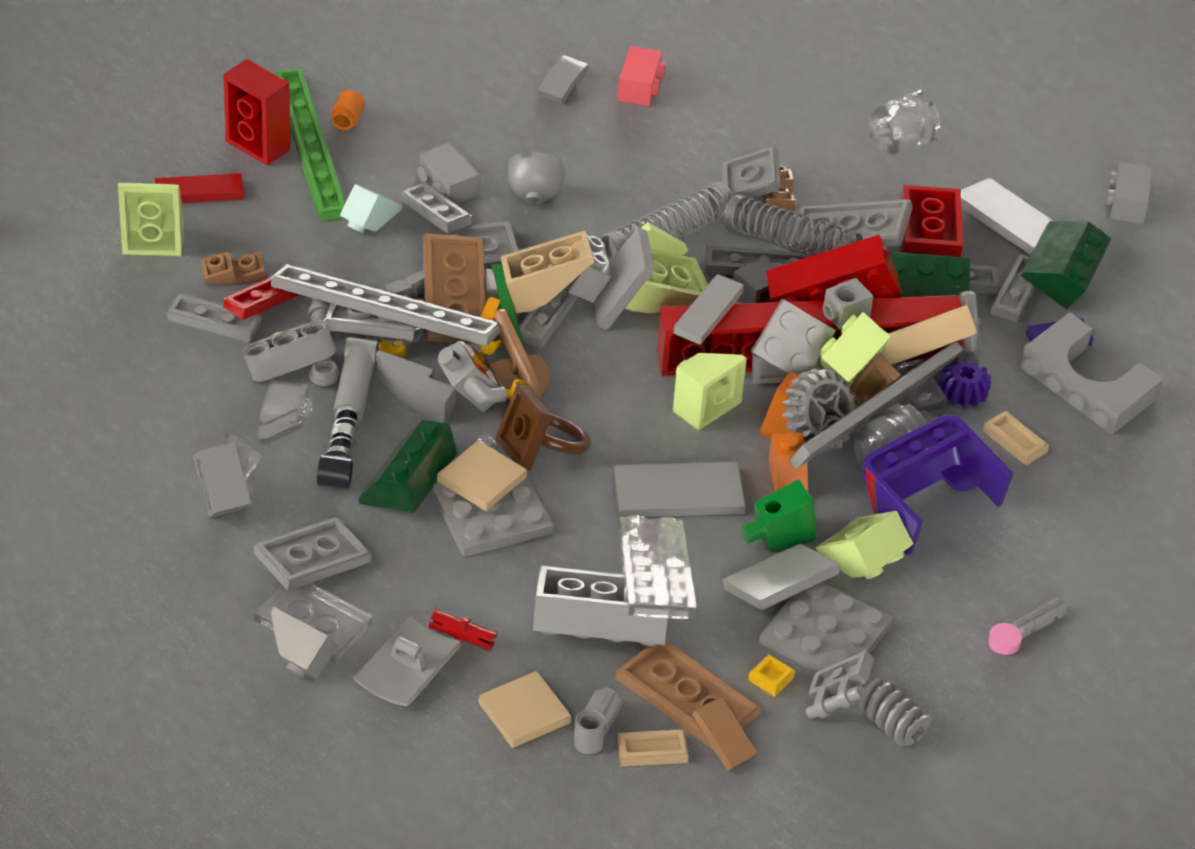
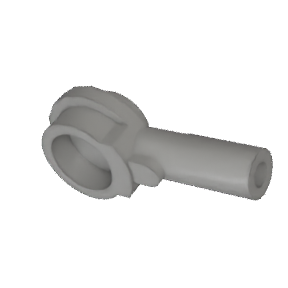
(324, 373)

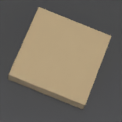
(482, 475)
(524, 709)

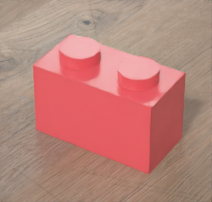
(640, 76)

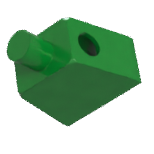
(783, 519)

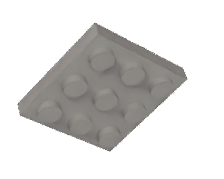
(508, 522)
(824, 628)

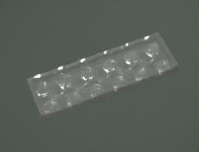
(656, 567)

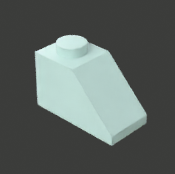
(368, 209)

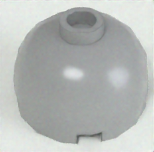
(535, 177)

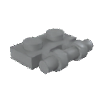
(839, 685)

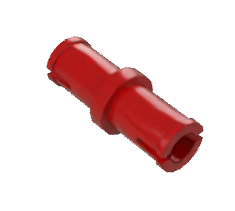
(462, 629)

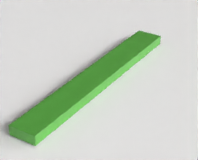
(312, 148)

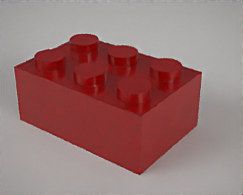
(257, 111)
(934, 221)

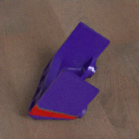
(925, 456)

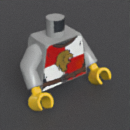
(473, 375)

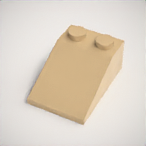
(545, 270)

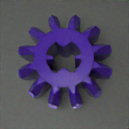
(965, 383)

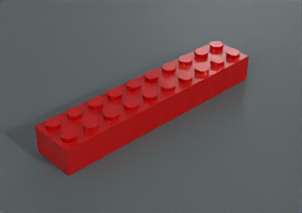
(745, 322)

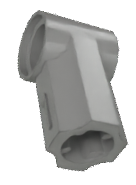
(595, 720)

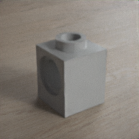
(846, 300)

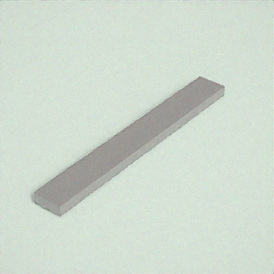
(386, 305)
(875, 405)

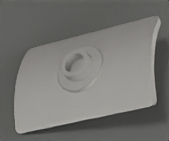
(406, 663)

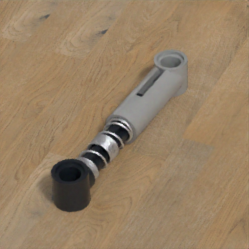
(336, 465)

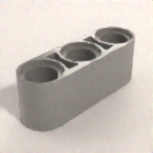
(289, 350)

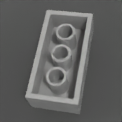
(591, 606)

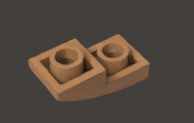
(785, 197)
(224, 270)

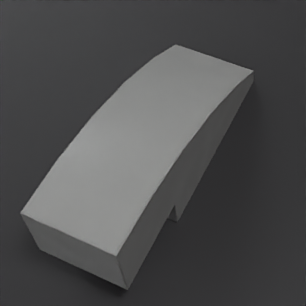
(416, 386)

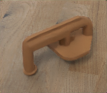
(520, 365)

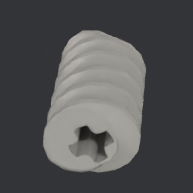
(893, 713)

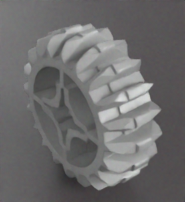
(813, 413)

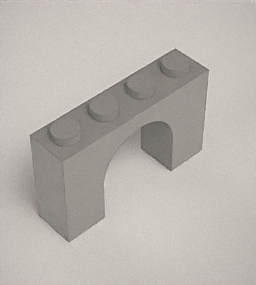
(1106, 403)

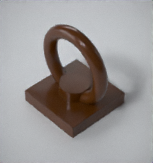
(526, 427)

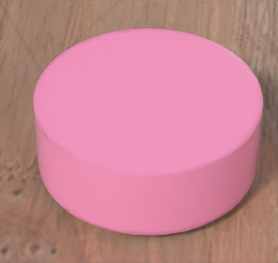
(1005, 638)

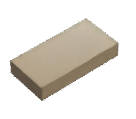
(1015, 438)
(652, 748)

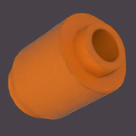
(347, 109)

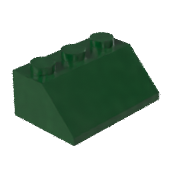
(1066, 259)
(412, 468)

